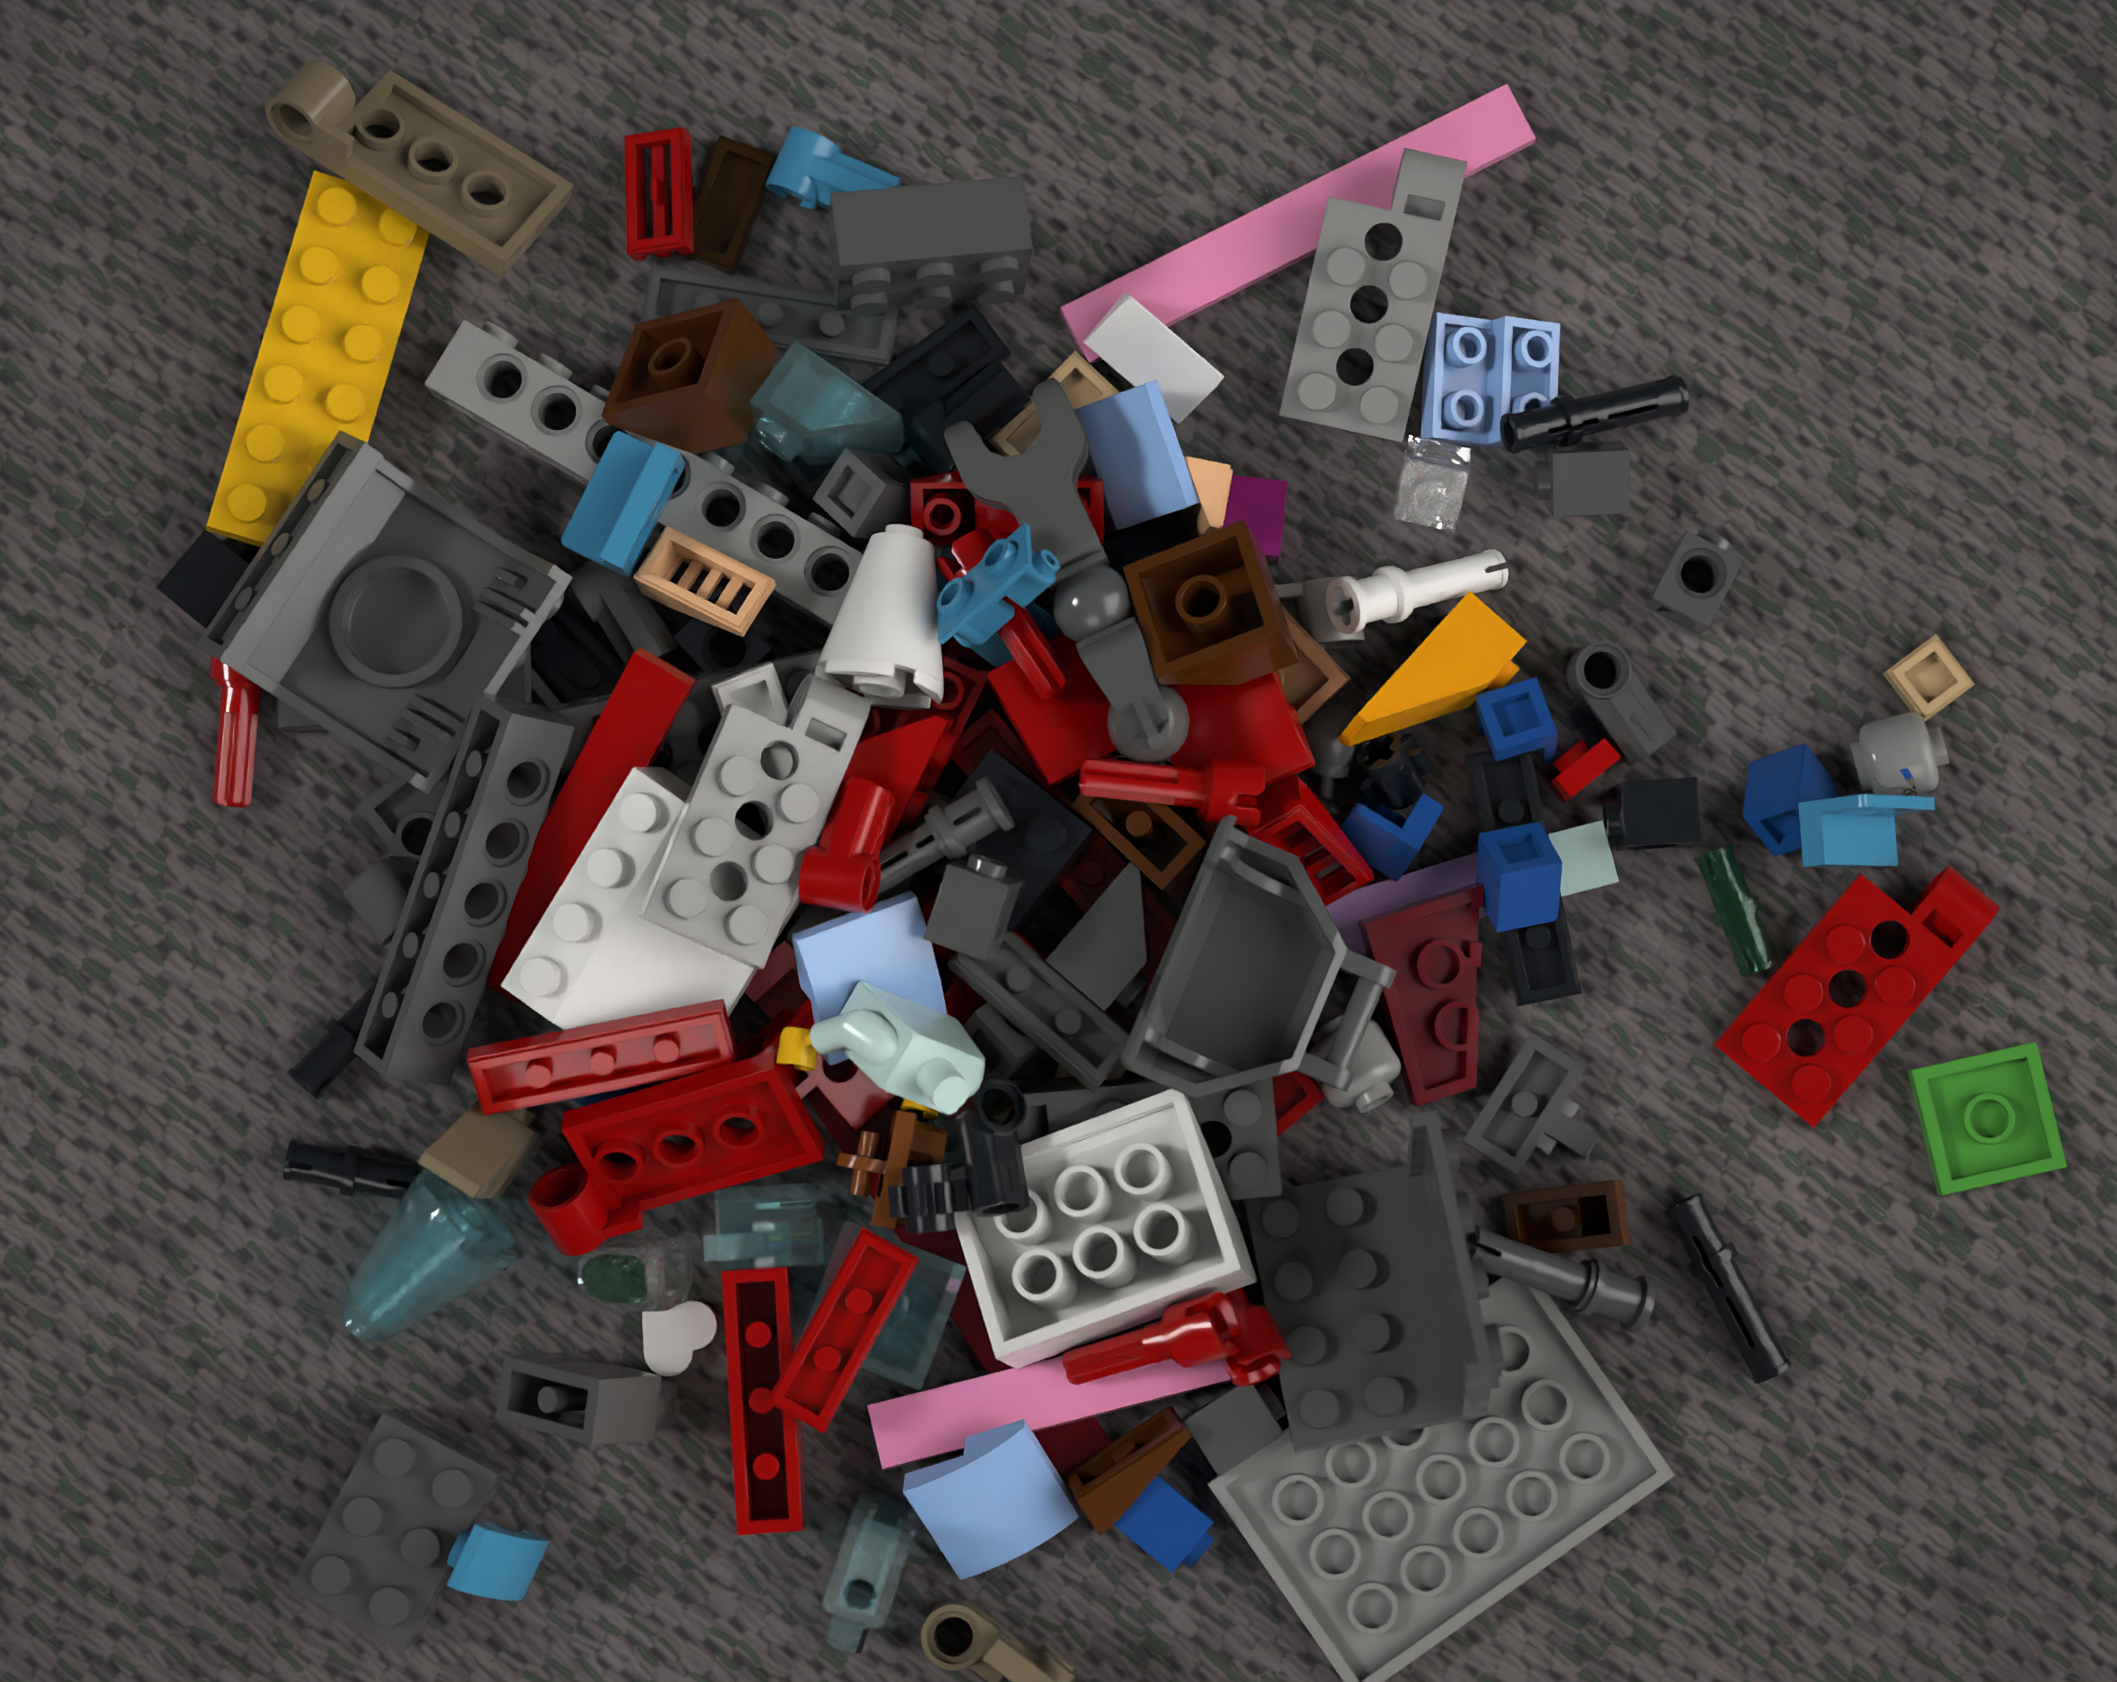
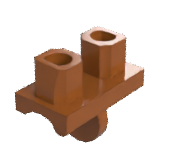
(904, 1141)

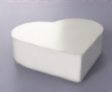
(675, 1334)

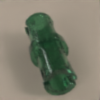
(1736, 910)

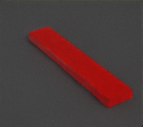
(623, 738)

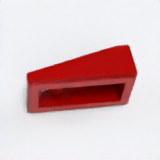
(1291, 807)

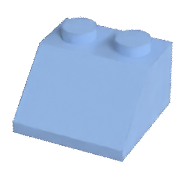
(1136, 457)

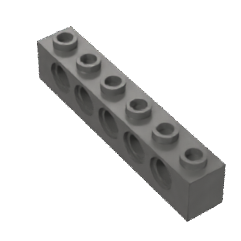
(464, 889)

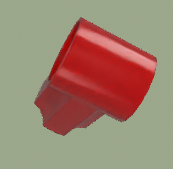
(845, 865)

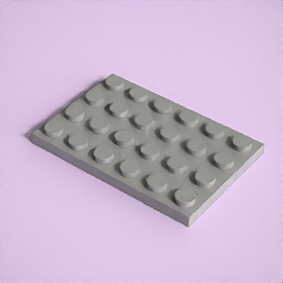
(1431, 1525)

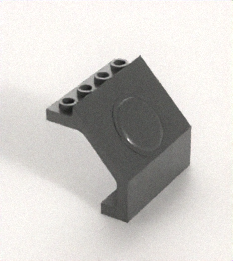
(383, 612)

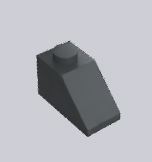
(1109, 944)

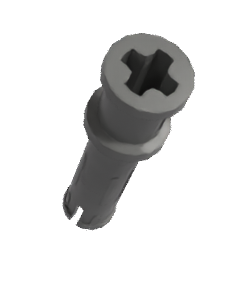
(953, 831)
(1585, 1284)

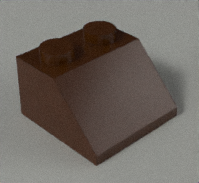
(692, 377)
(1211, 610)

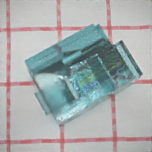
(766, 1227)

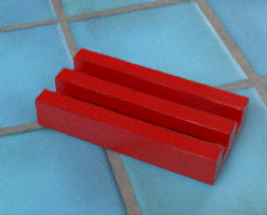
(682, 199)

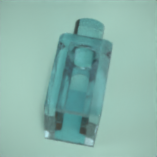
(874, 1551)

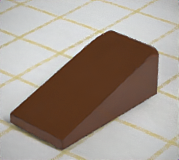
(1123, 1470)

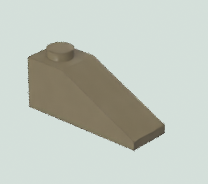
(483, 1151)

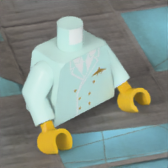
(897, 1046)

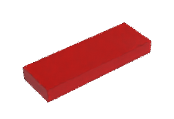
(843, 1330)

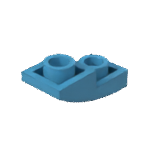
(495, 1561)

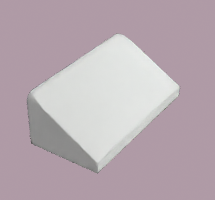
(1148, 351)

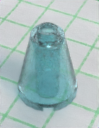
(424, 1259)

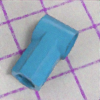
(815, 167)

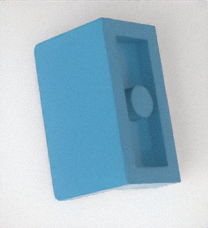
(623, 502)
(1854, 829)

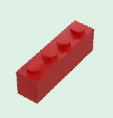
(763, 1437)

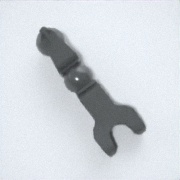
(1089, 597)

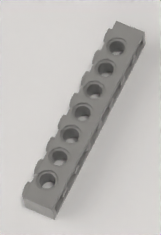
(465, 381)

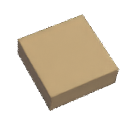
(1928, 678)

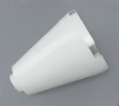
(889, 625)

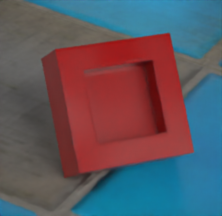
(1581, 766)

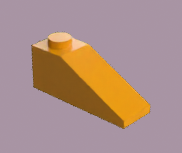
(1444, 674)

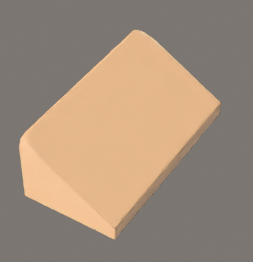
(1212, 488)

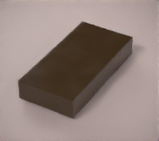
(729, 203)

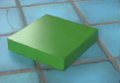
(1987, 1118)

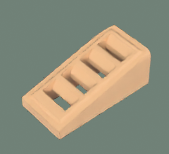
(666, 557)

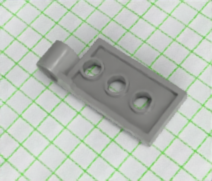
(1424, 214)
(821, 737)

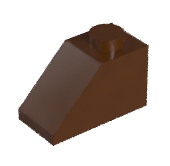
(1150, 838)

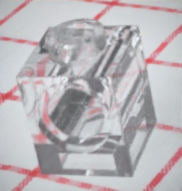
(1431, 483)

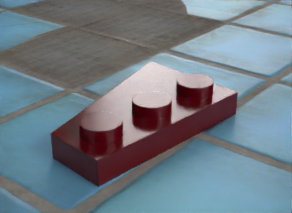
(1434, 990)

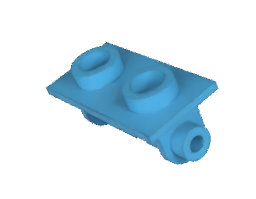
(973, 605)

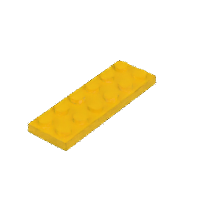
(320, 351)

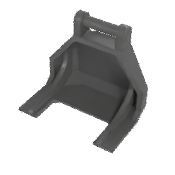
(1250, 978)

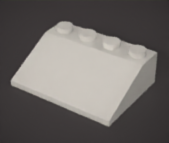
(592, 951)
(1112, 1235)

